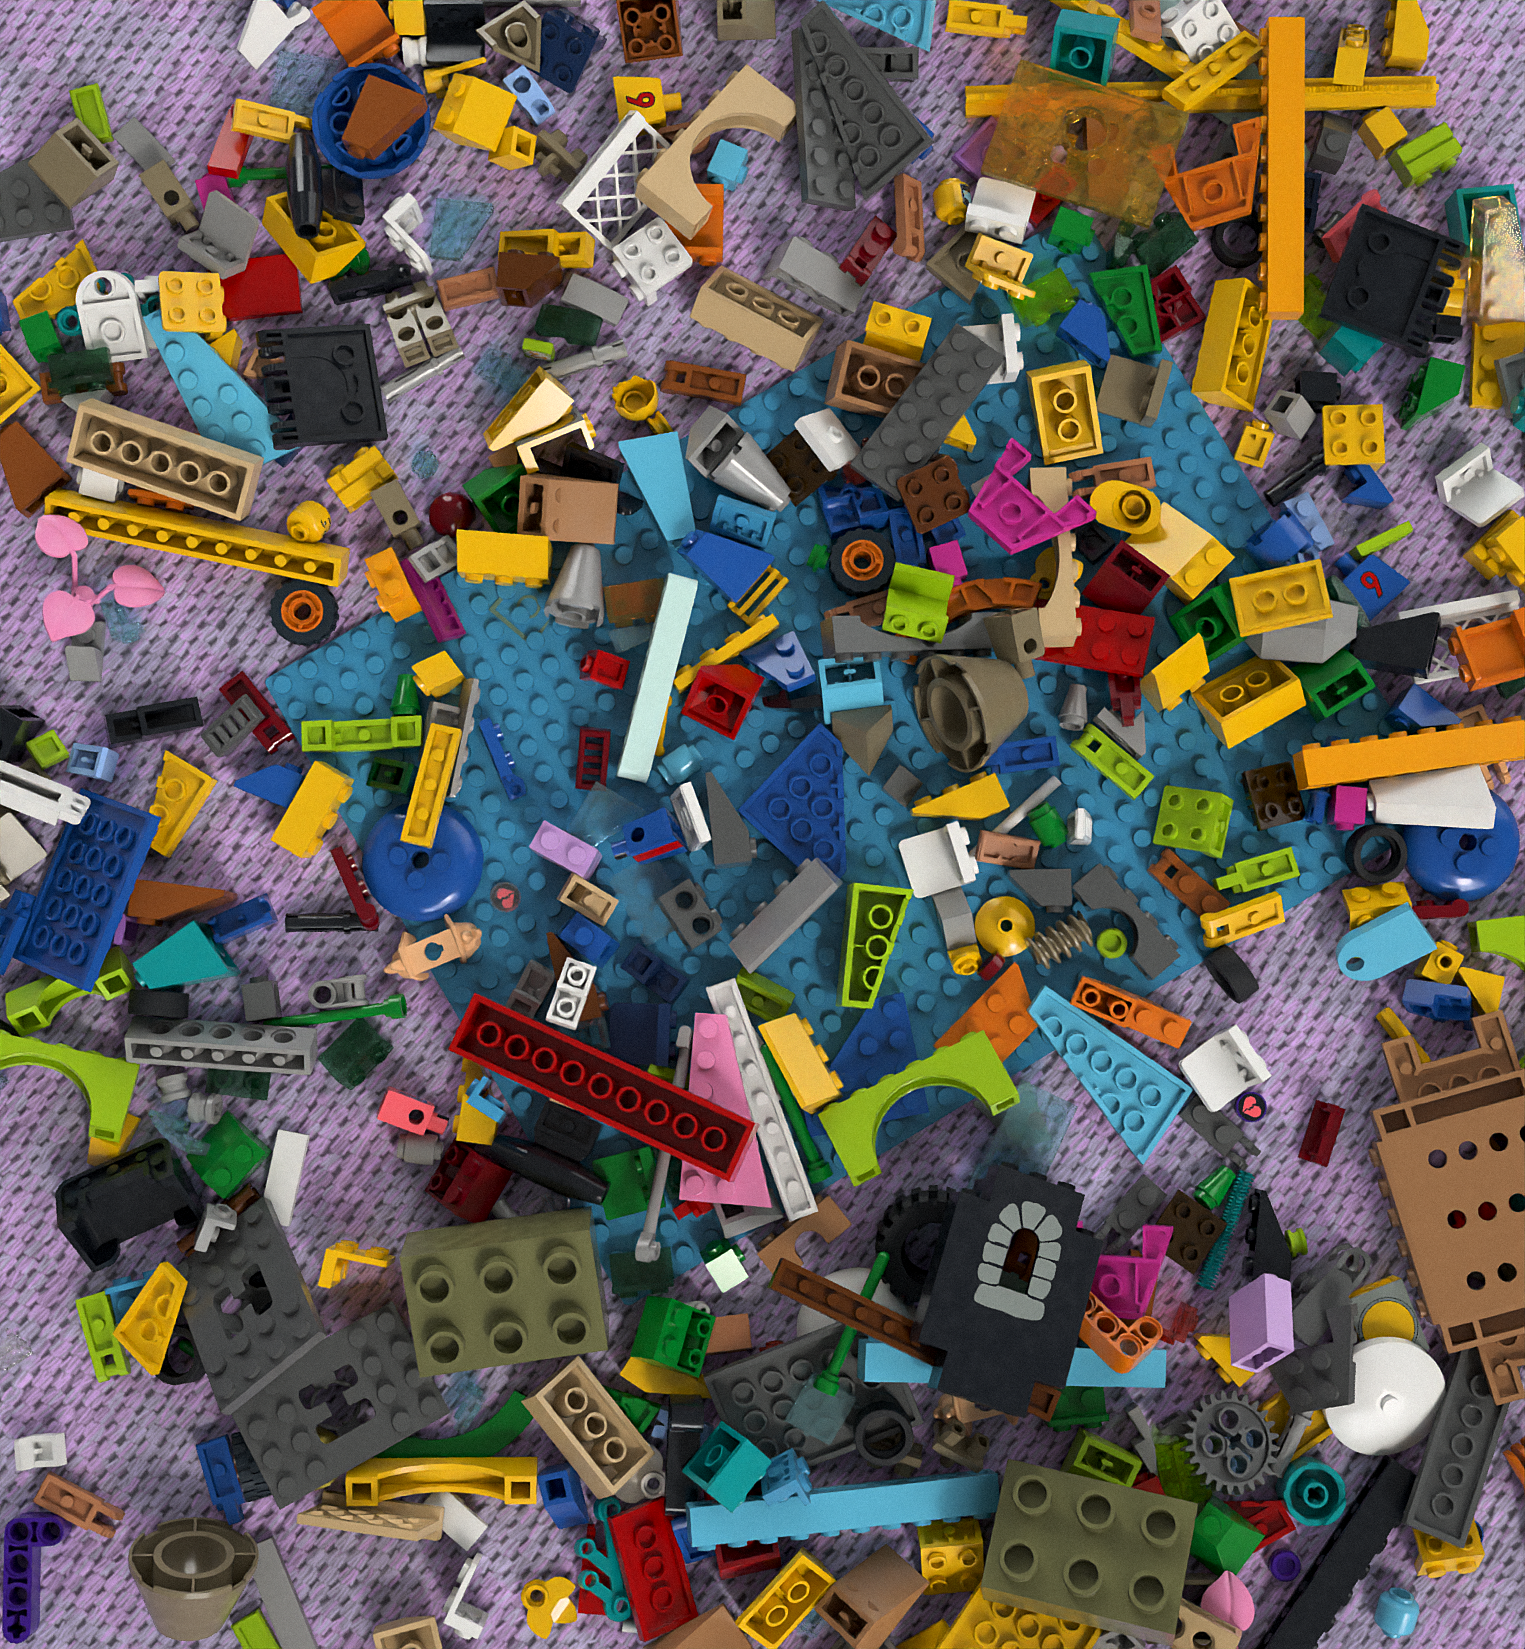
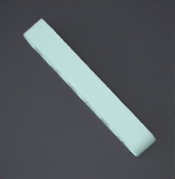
(657, 677)

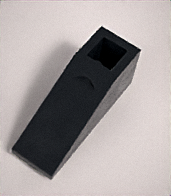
(1266, 1242)

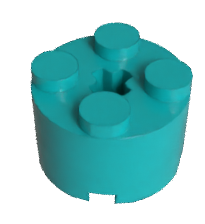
(1329, 1489)

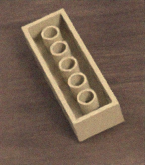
(164, 459)

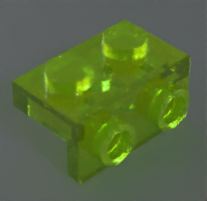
(1176, 1476)

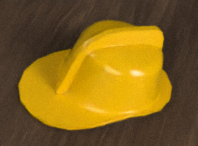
(1126, 507)

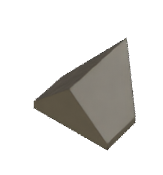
(515, 35)
(863, 733)

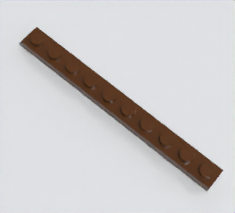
(874, 1321)

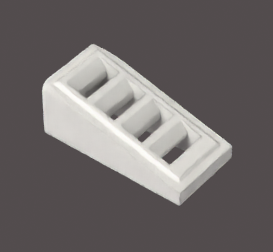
(1080, 827)

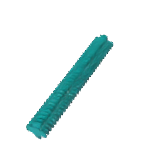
(1230, 1216)

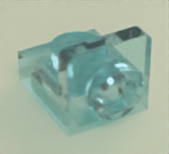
(116, 619)
(467, 1412)

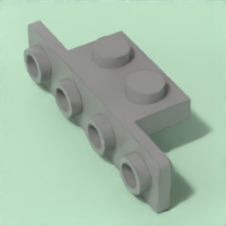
(455, 717)

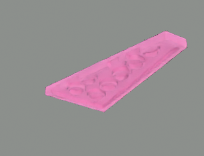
(718, 1079)

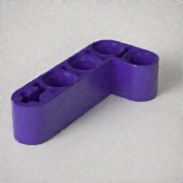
(29, 1577)

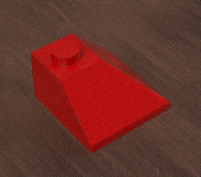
(722, 697)

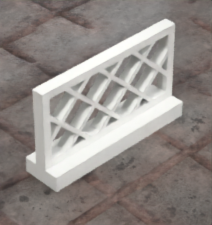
(597, 169)
(1463, 612)

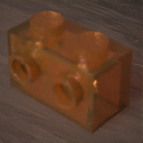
(633, 601)

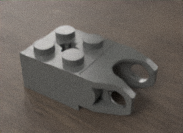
(1324, 1288)

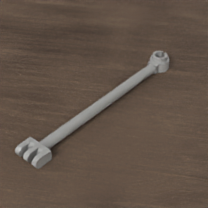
(647, 1248)

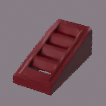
(594, 733)

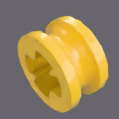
(659, 424)

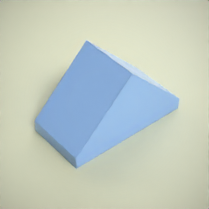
(92, 762)

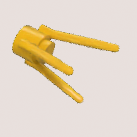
(438, 78)

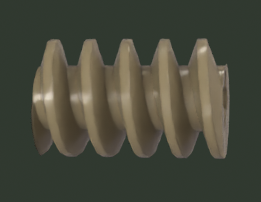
(1059, 940)

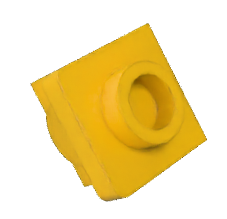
(1254, 443)

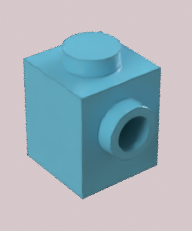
(728, 165)

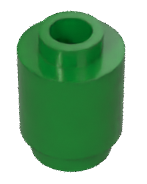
(1047, 825)

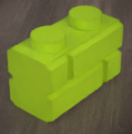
(1425, 155)

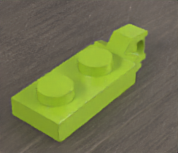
(1259, 872)

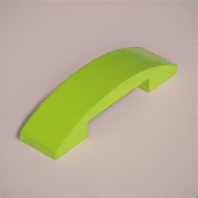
(362, 735)

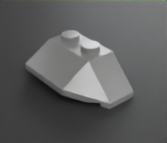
(1309, 641)

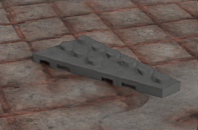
(869, 113)
(29, 205)

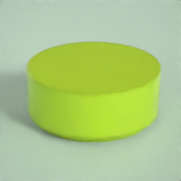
(1111, 943)

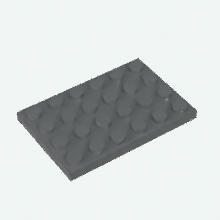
(762, 1388)

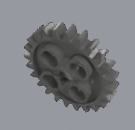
(1216, 1465)

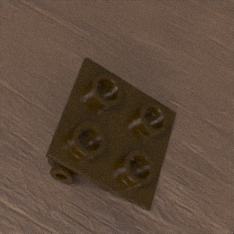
(799, 467)
(1273, 795)
(1193, 1231)

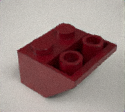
(1125, 581)
(468, 1182)

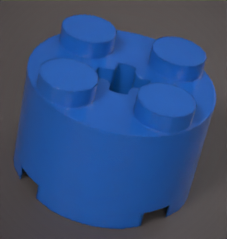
(1278, 541)

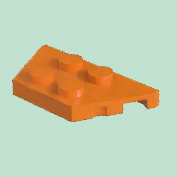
(997, 1012)

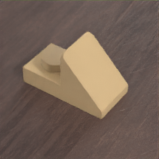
(587, 899)

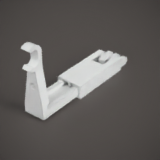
(40, 796)

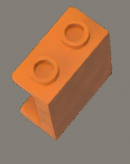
(1490, 651)

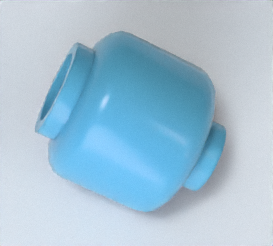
(1396, 1612)

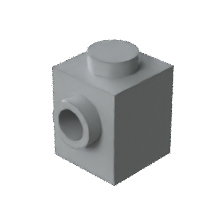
(1290, 414)

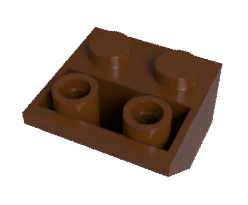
(527, 277)

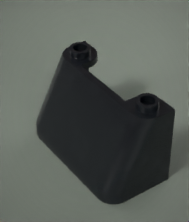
(124, 1200)

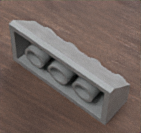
(784, 914)

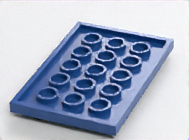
(86, 891)

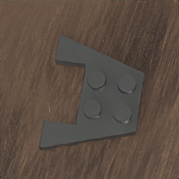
(1325, 1372)

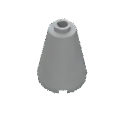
(751, 475)
(578, 589)

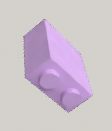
(565, 851)
(1261, 1323)

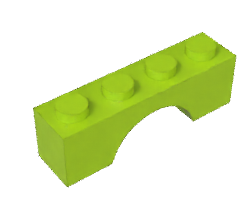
(36, 1003)

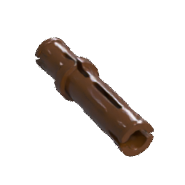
(238, 1202)

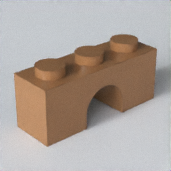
(827, 1222)

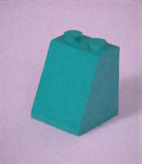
(185, 960)

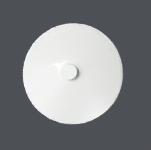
(1394, 1398)

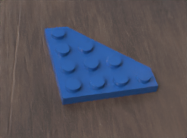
(804, 803)
(876, 1047)

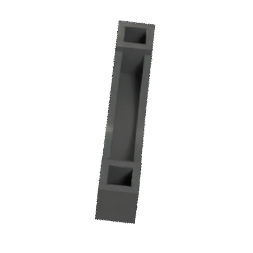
(850, 638)

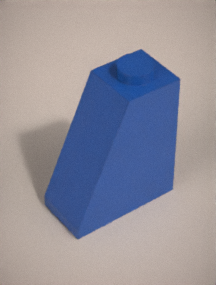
(724, 563)

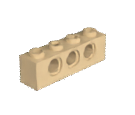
(1197, 1619)

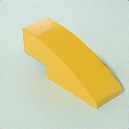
(573, 248)

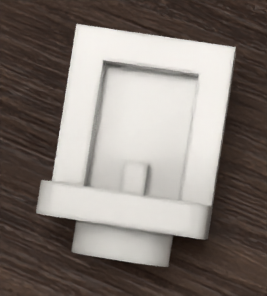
(40, 1451)

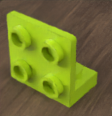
(1193, 820)

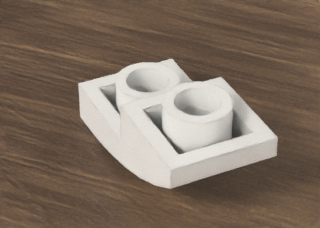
(571, 993)
(458, 1519)

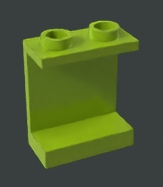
(918, 602)

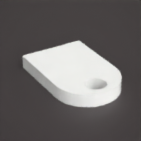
(112, 318)

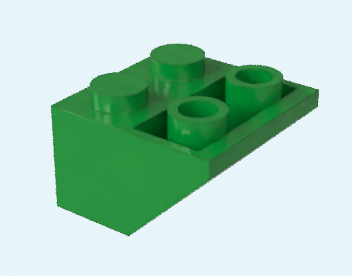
(1430, 390)
(1332, 684)
(673, 1336)

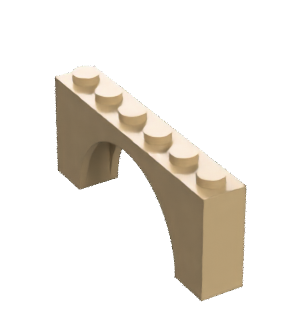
(746, 103)

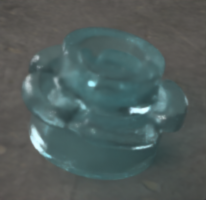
(424, 464)

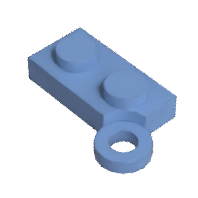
(1309, 516)

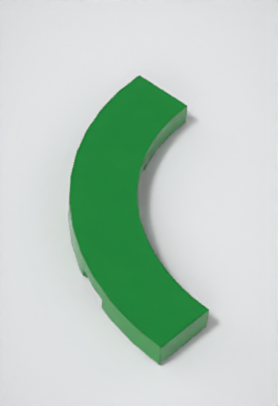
(479, 1442)

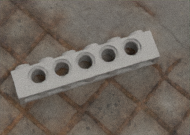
(221, 1045)

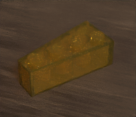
(1495, 263)

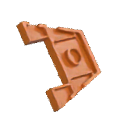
(1222, 188)

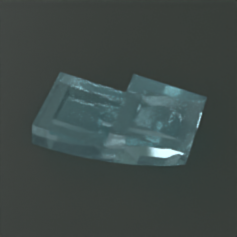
(176, 1131)

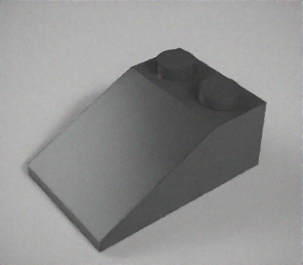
(729, 834)

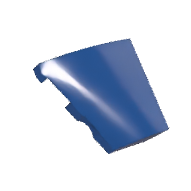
(852, 508)
(1439, 1001)

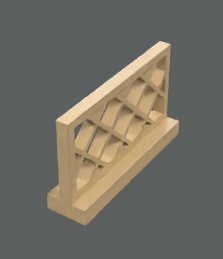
(388, 1519)

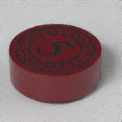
(991, 966)

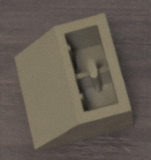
(746, 20)
(74, 164)

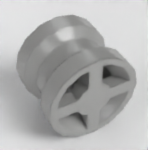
(174, 1087)
(205, 1108)

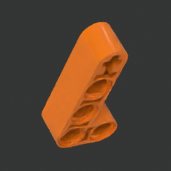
(1118, 1336)

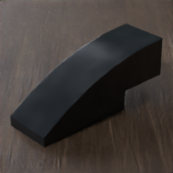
(152, 722)

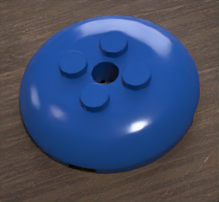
(333, 113)
(1469, 874)
(429, 891)

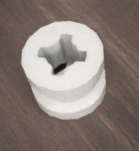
(414, 51)

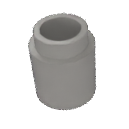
(419, 1148)

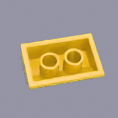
(314, 257)
(504, 558)
(1249, 699)
(802, 1062)
(786, 1599)

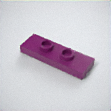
(435, 605)

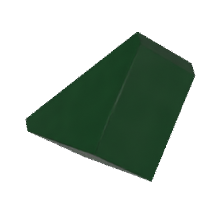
(392, 776)

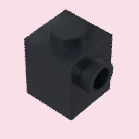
(1318, 388)

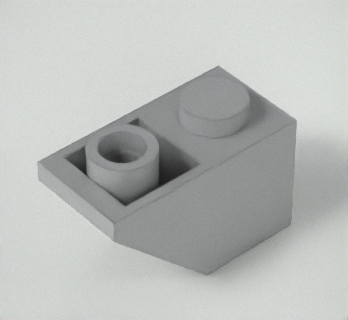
(742, 1218)

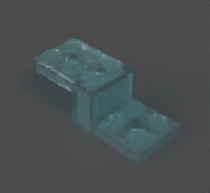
(1019, 1143)

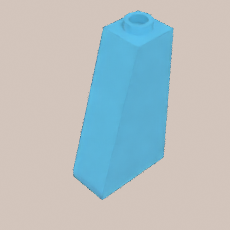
(661, 480)

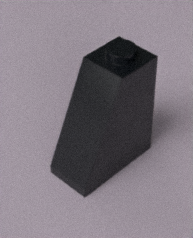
(1399, 645)

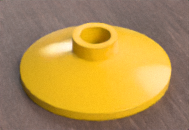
(989, 931)

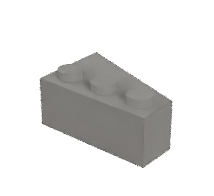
(815, 275)

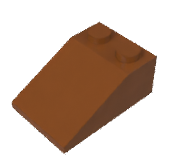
(168, 902)

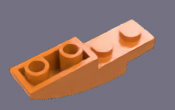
(1130, 1010)

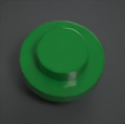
(818, 557)

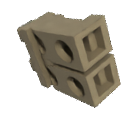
(417, 312)

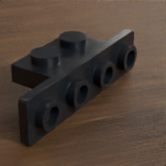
(591, 465)

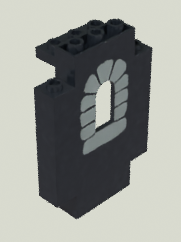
(991, 1337)

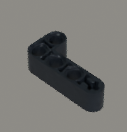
(683, 1441)

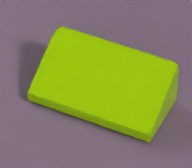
(763, 995)

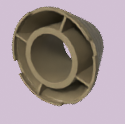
(968, 706)
(192, 1574)

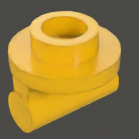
(965, 959)

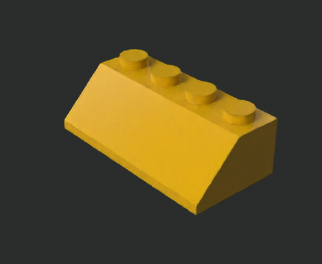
(1232, 346)

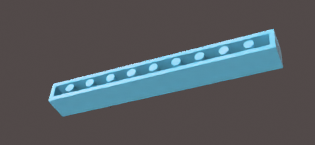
(885, 1364)
(845, 1507)

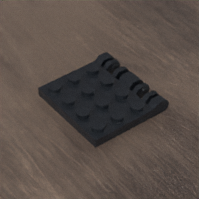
(1387, 278)
(328, 384)

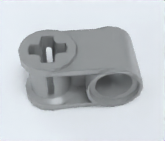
(341, 992)

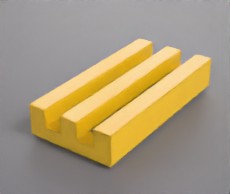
(774, 574)

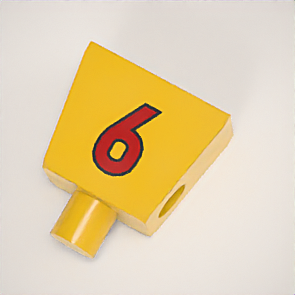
(647, 98)

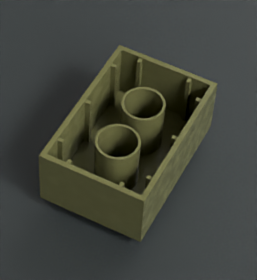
(505, 1291)
(1089, 1552)

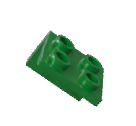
(630, 1179)

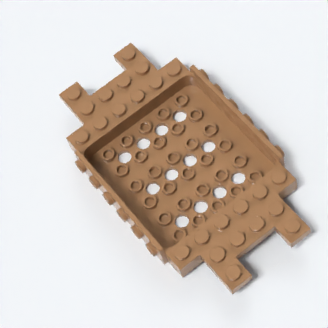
(1440, 1109)

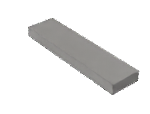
(282, 1599)

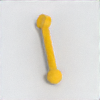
(660, 750)

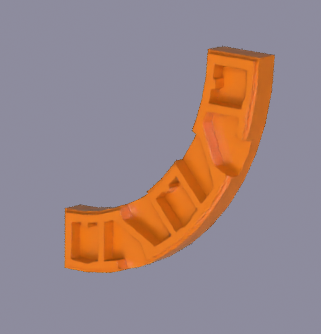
(987, 595)

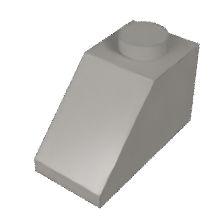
(711, 439)

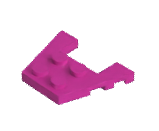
(1014, 514)
(1128, 1281)

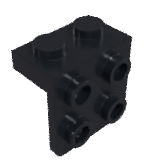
(453, 31)

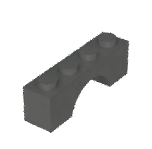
(1150, 949)

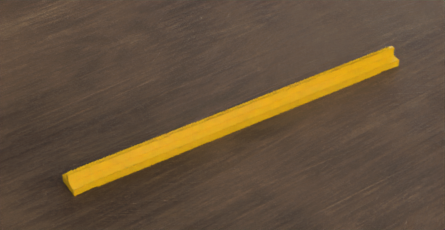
(1242, 95)

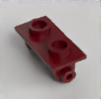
(1321, 1133)

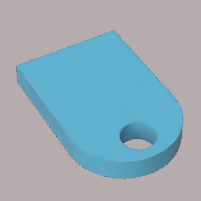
(1384, 944)

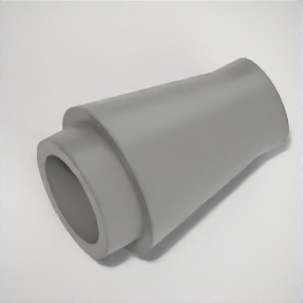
(1074, 709)

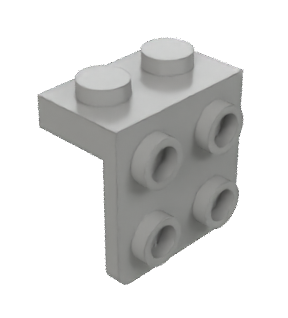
(222, 238)

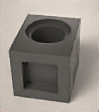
(261, 999)

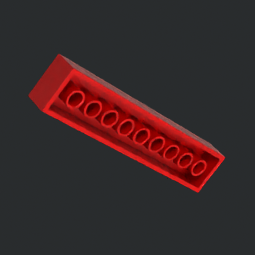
(604, 1087)

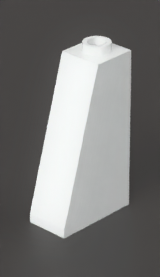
(1434, 798)

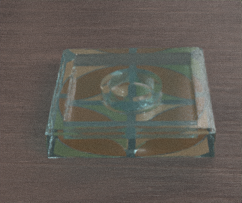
(300, 80)

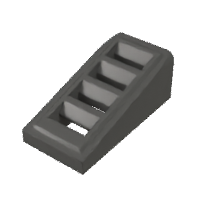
(219, 738)

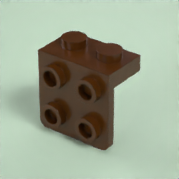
(933, 494)

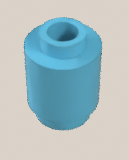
(680, 764)

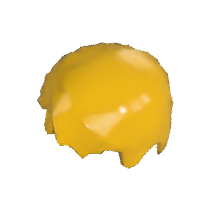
(635, 398)

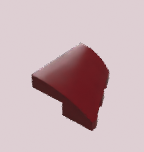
(1174, 304)

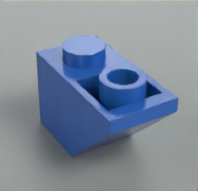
(563, 1495)

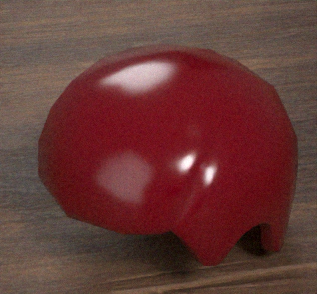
(451, 512)

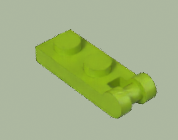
(1112, 761)
(98, 1325)

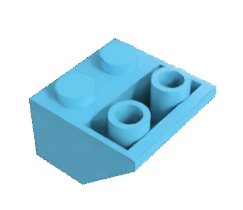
(849, 685)

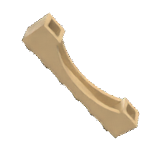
(1058, 618)

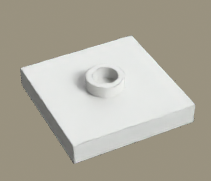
(828, 439)
(690, 817)

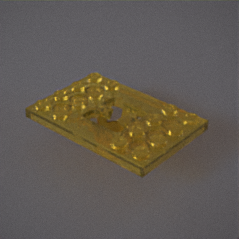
(1034, 126)

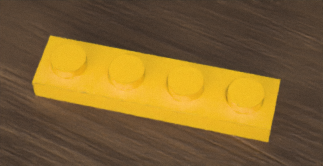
(1213, 71)
(735, 643)
(431, 785)

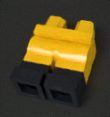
(1449, 327)

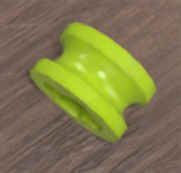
(1296, 1242)

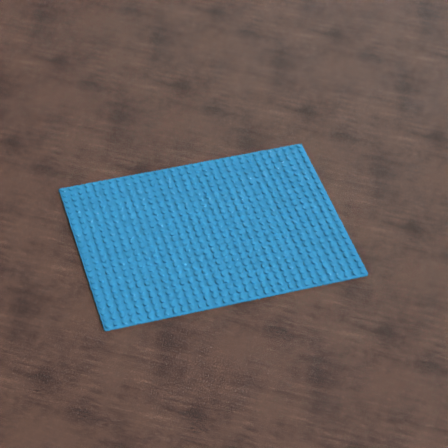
(542, 705)

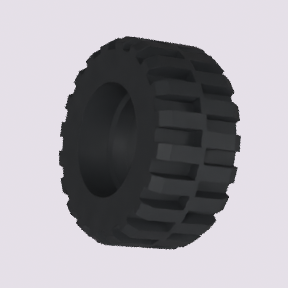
(892, 1231)

